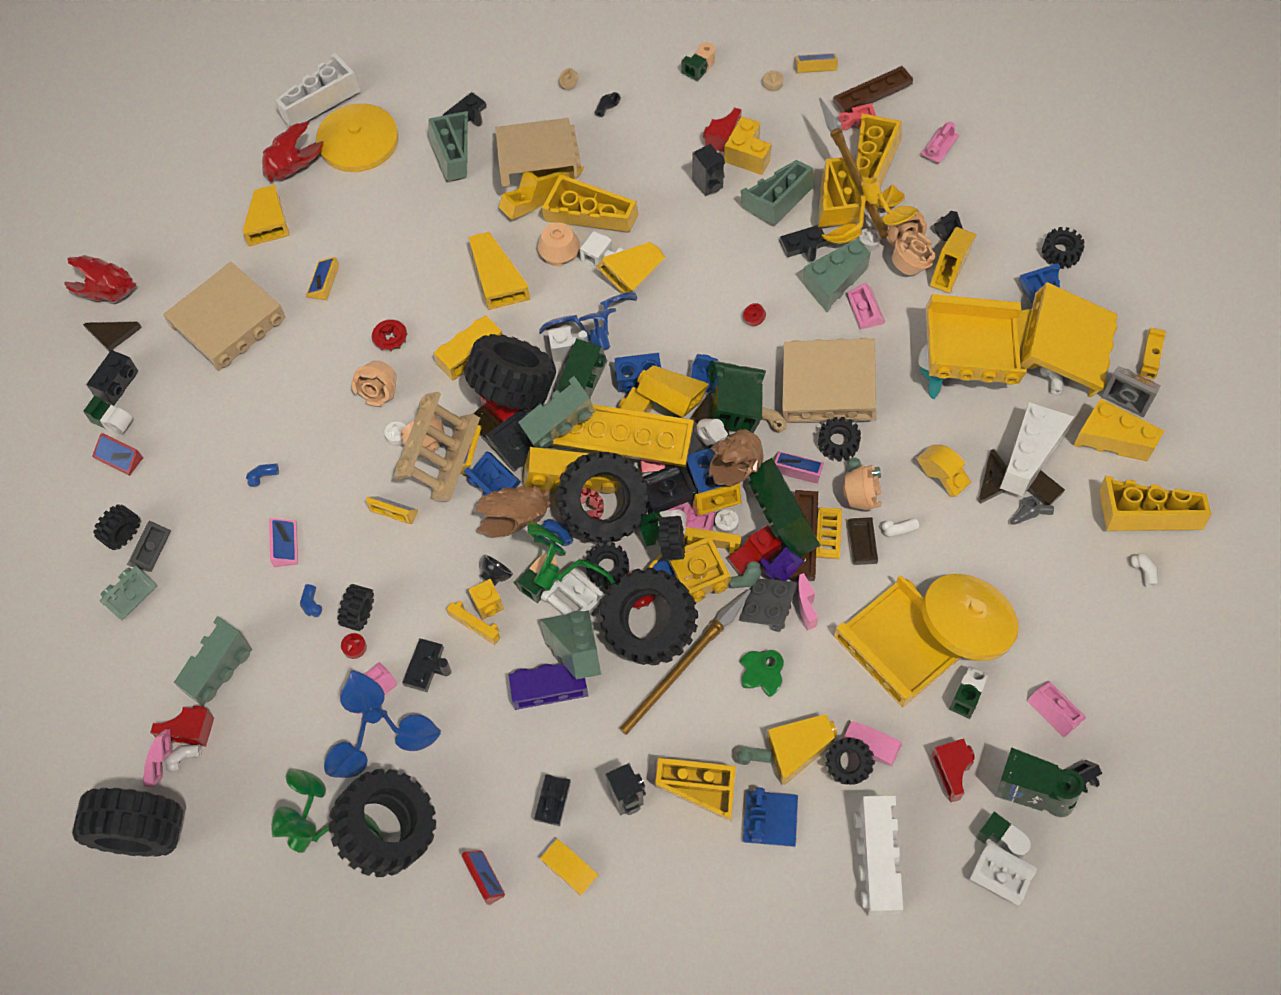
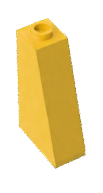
(497, 274)

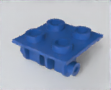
(770, 818)

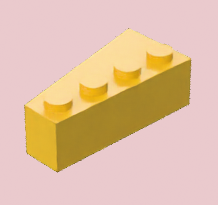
(545, 467)
(1147, 508)

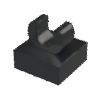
(948, 224)
(1089, 772)

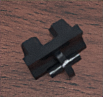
(552, 800)

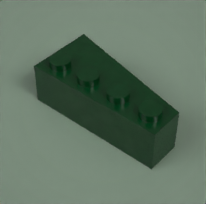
(586, 364)
(782, 509)

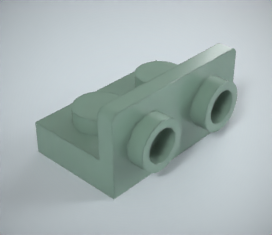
(127, 593)

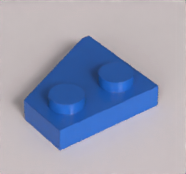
(1036, 279)

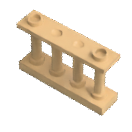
(457, 447)

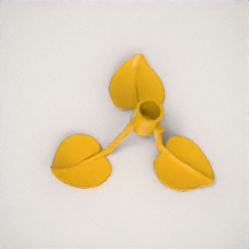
(873, 194)

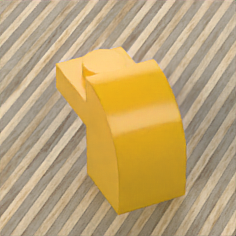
(946, 465)

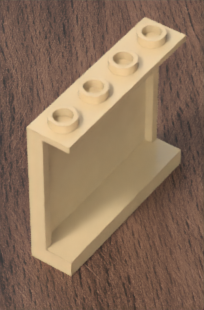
(536, 147)
(225, 315)
(829, 380)

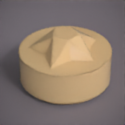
(568, 78)
(773, 80)

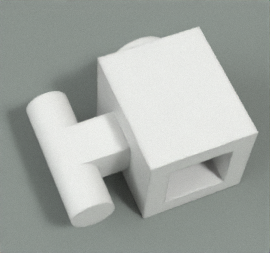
(596, 248)
(562, 343)

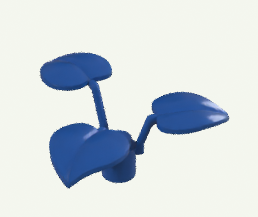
(598, 335)
(367, 696)

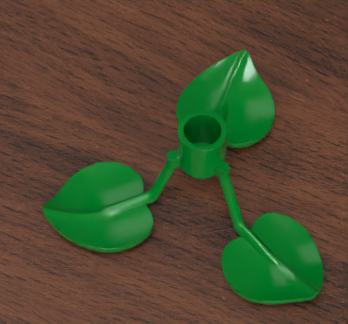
(549, 572)
(289, 823)

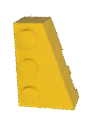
(838, 195)
(1119, 432)
(699, 783)

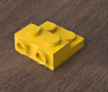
(701, 569)

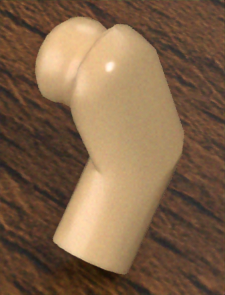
(775, 419)

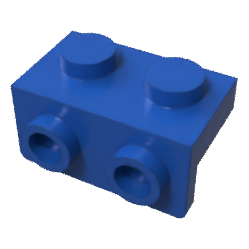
(491, 475)

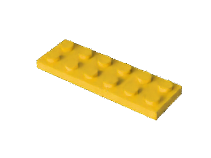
(632, 435)

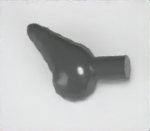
(1030, 509)

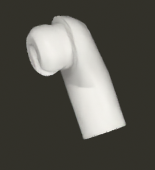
(1057, 380)
(900, 528)
(1149, 568)
(181, 752)

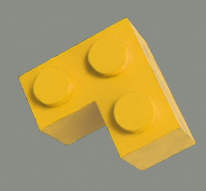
(746, 149)

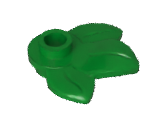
(760, 674)

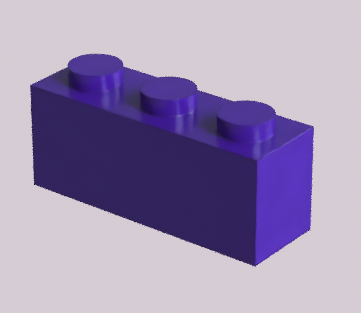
(545, 686)

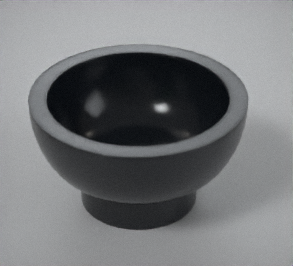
(494, 570)

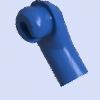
(259, 471)
(559, 529)
(307, 602)

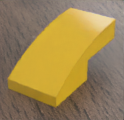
(568, 866)

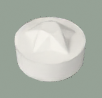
(870, 238)
(393, 432)
(726, 521)

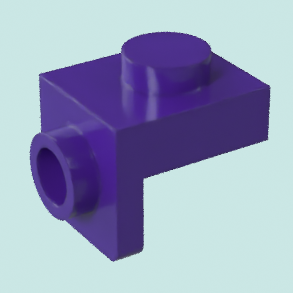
(783, 566)

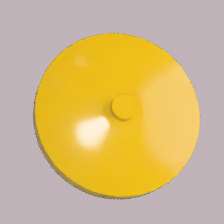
(357, 137)
(970, 617)

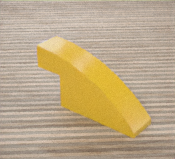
(533, 190)

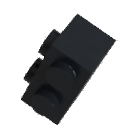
(708, 169)
(112, 377)
(626, 789)

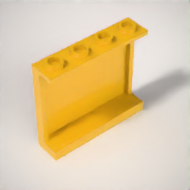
(1070, 337)
(973, 339)
(895, 643)

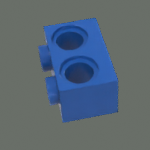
(633, 366)
(699, 475)

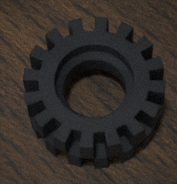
(1066, 238)
(839, 427)
(116, 527)
(671, 538)
(607, 552)
(355, 607)
(834, 761)

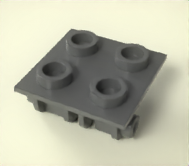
(769, 603)

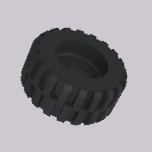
(509, 371)
(634, 497)
(620, 603)
(127, 822)
(360, 844)

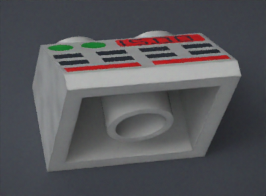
(1131, 391)

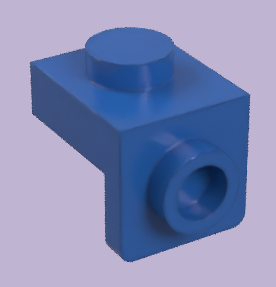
(700, 368)

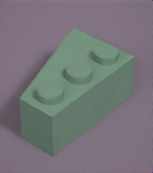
(450, 143)
(780, 193)
(835, 272)
(558, 415)
(574, 642)
(214, 663)

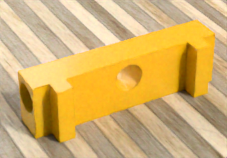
(1151, 361)
(720, 539)
(458, 612)

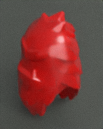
(282, 157)
(102, 279)

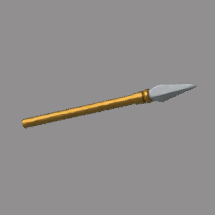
(838, 137)
(723, 619)

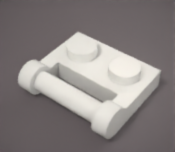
(578, 590)

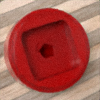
(754, 314)
(353, 646)

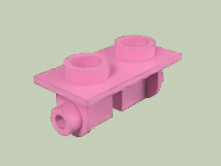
(941, 142)

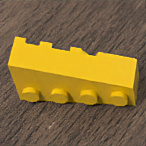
(877, 146)
(588, 206)

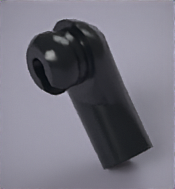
(606, 102)

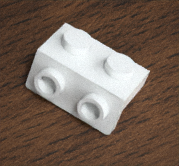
(1003, 873)

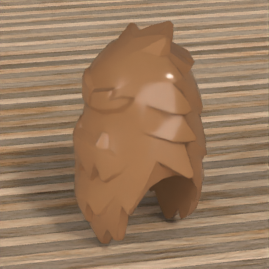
(736, 458)
(512, 509)

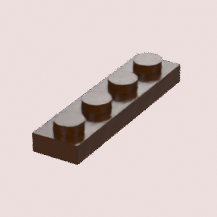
(873, 89)
(809, 505)

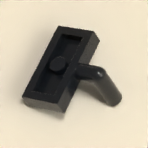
(472, 104)
(803, 241)
(424, 664)

